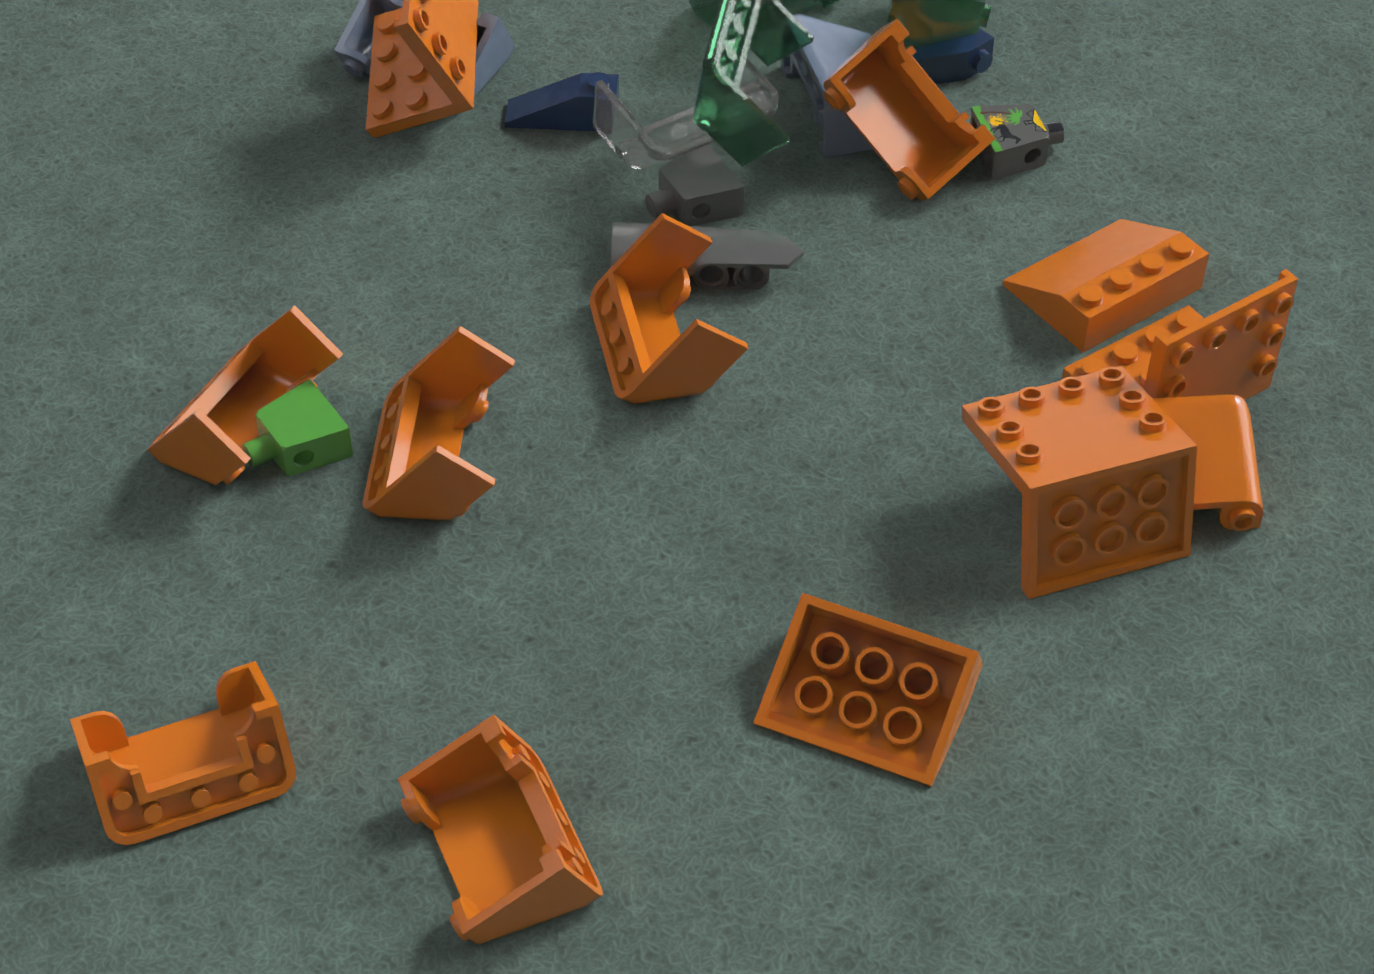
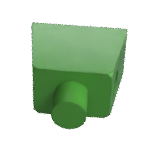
(299, 432)

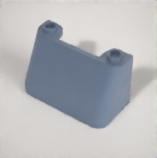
(355, 44)
(816, 63)

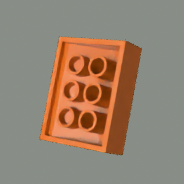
(1110, 280)
(869, 689)

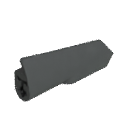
(733, 259)

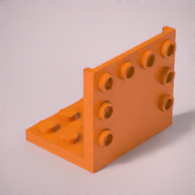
(421, 64)
(1208, 355)
(1097, 476)

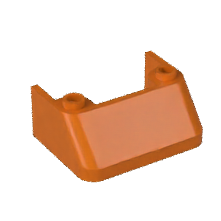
(638, 325)
(214, 425)
(421, 432)

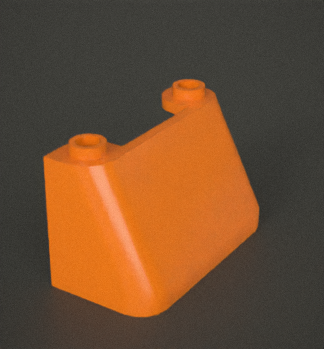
(904, 113)
(1225, 456)
(190, 766)
(499, 833)

